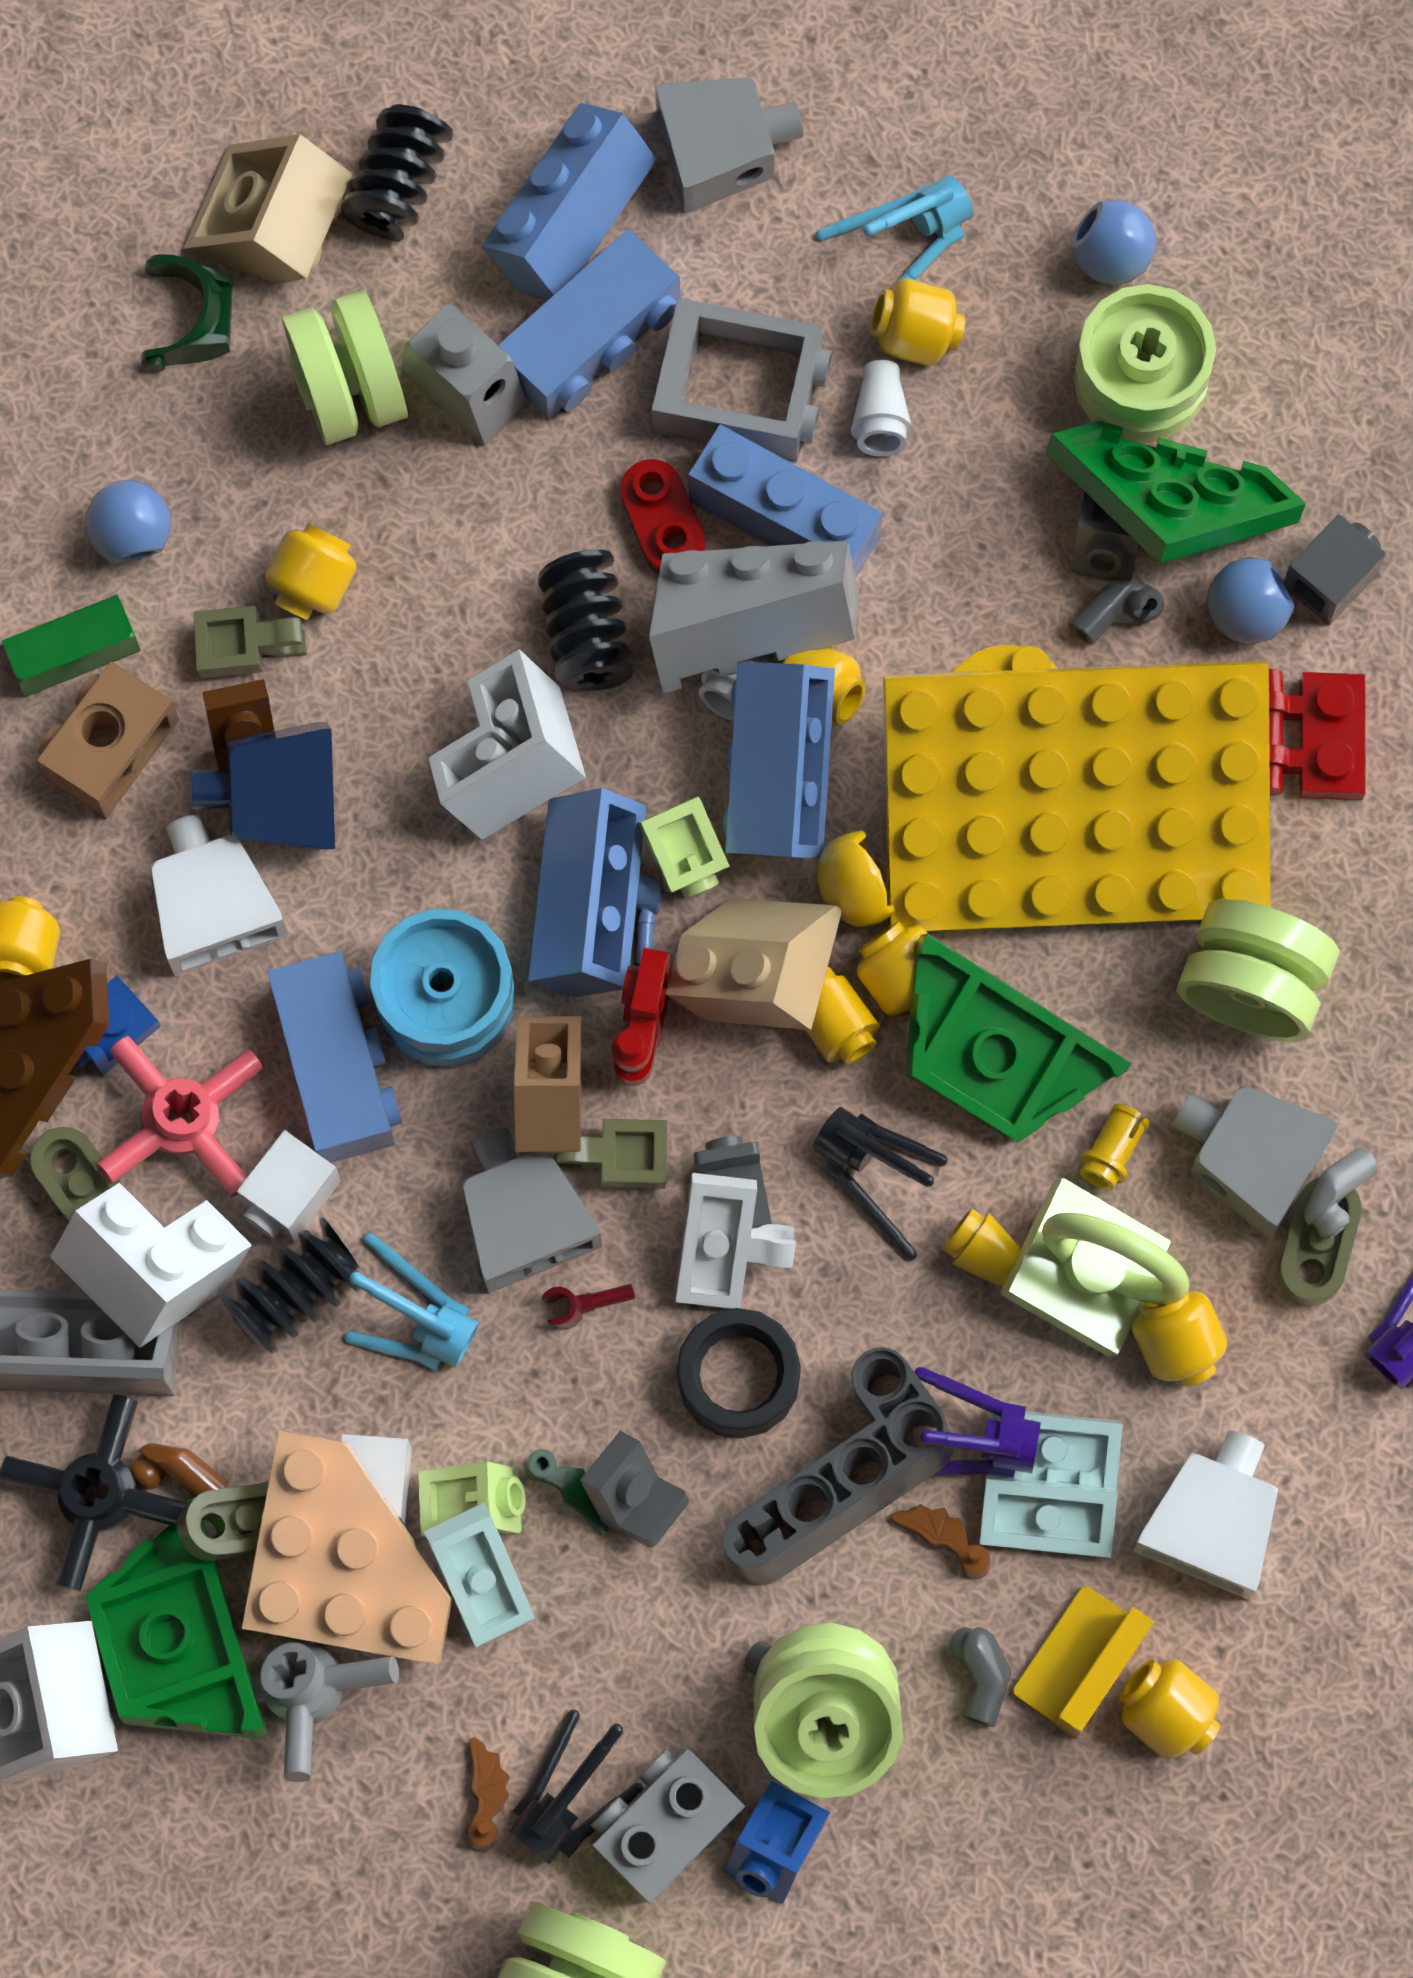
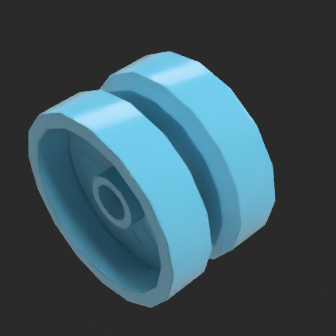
(452, 1024)

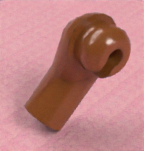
(176, 1463)

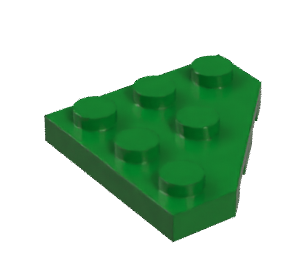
(1170, 493)

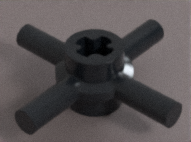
(91, 1469)

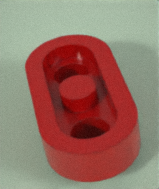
(659, 514)

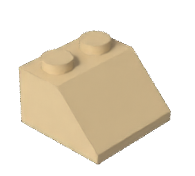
(270, 208)
(755, 963)

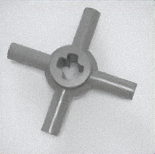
(306, 1687)

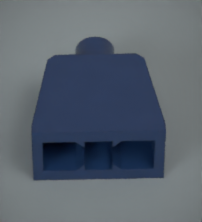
(275, 787)

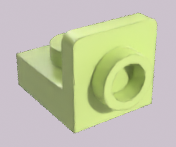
(684, 848)
(458, 1488)

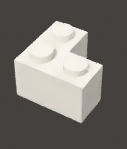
(516, 754)
(147, 1272)

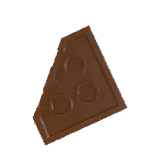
(42, 1034)

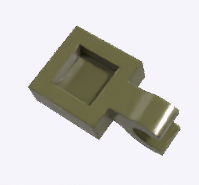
(235, 639)
(629, 1154)

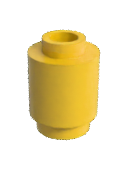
(842, 1022)

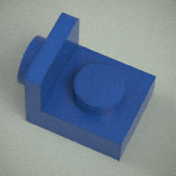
(126, 1018)
(775, 1843)

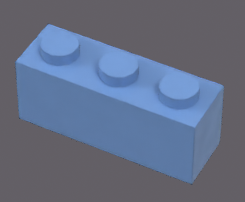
(569, 201)
(592, 324)
(778, 498)
(779, 759)
(587, 893)
(334, 1056)

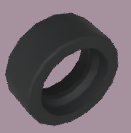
(747, 1324)

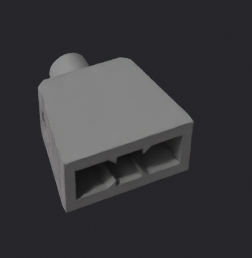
(721, 137)
(457, 366)
(1255, 1152)
(523, 1213)

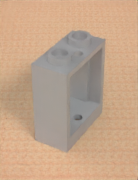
(698, 422)

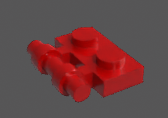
(1331, 735)
(645, 1010)

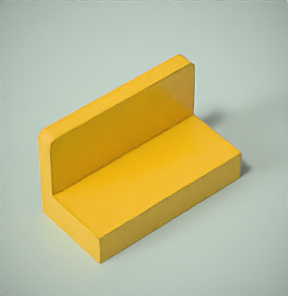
(1081, 1660)

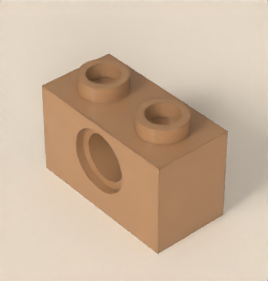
(105, 773)
(548, 1084)

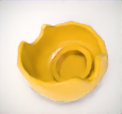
(853, 881)

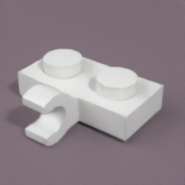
(722, 1241)

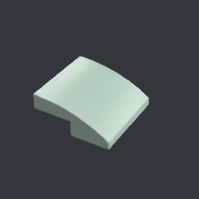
(1069, 1495)

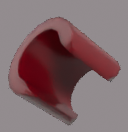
(585, 1302)

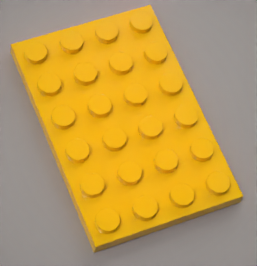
(1076, 794)

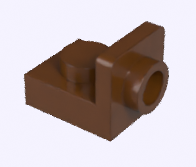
(235, 714)

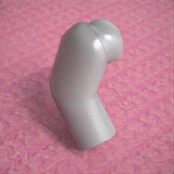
(1333, 1185)

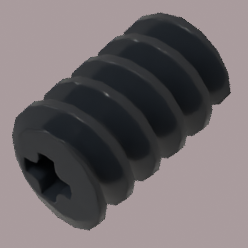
(392, 168)
(580, 622)
(292, 1287)

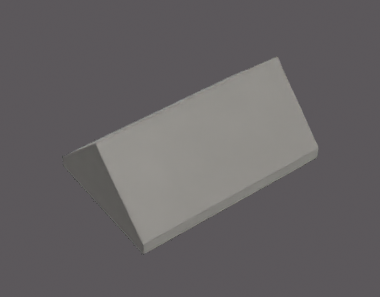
(73, 1346)

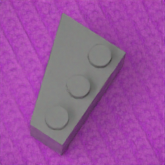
(748, 604)

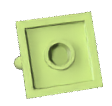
(1091, 1268)

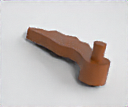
(945, 1532)
(490, 1791)

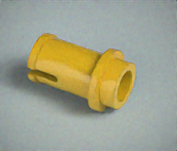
(1107, 1159)

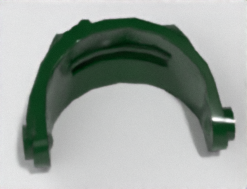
(212, 332)

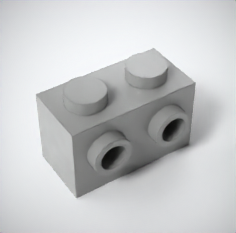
(664, 1823)

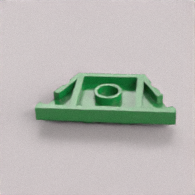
(996, 1047)
(173, 1643)

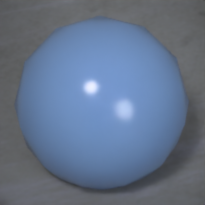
(1114, 242)
(127, 521)
(1249, 601)

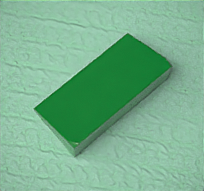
(71, 645)

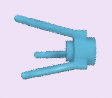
(933, 210)
(442, 1331)

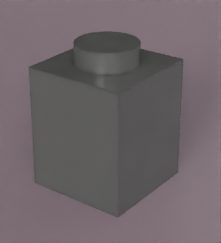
(1335, 568)

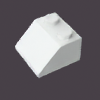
(52, 1701)

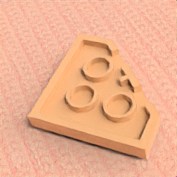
(340, 1561)

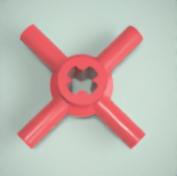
(180, 1096)

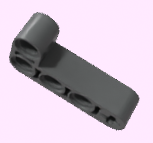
(830, 1476)

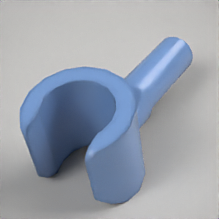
(648, 902)

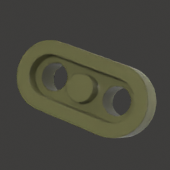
(81, 1184)
(1306, 1246)
(234, 1515)

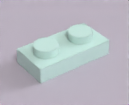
(479, 1574)

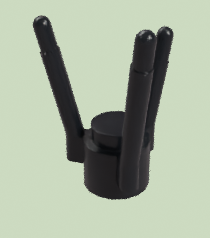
(853, 1143)
(548, 1823)

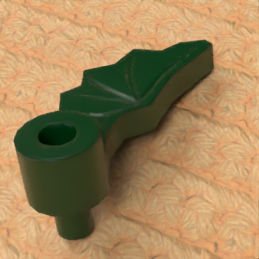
(542, 1468)

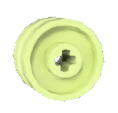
(1144, 362)
(341, 368)
(1258, 970)
(827, 1711)
(578, 1949)

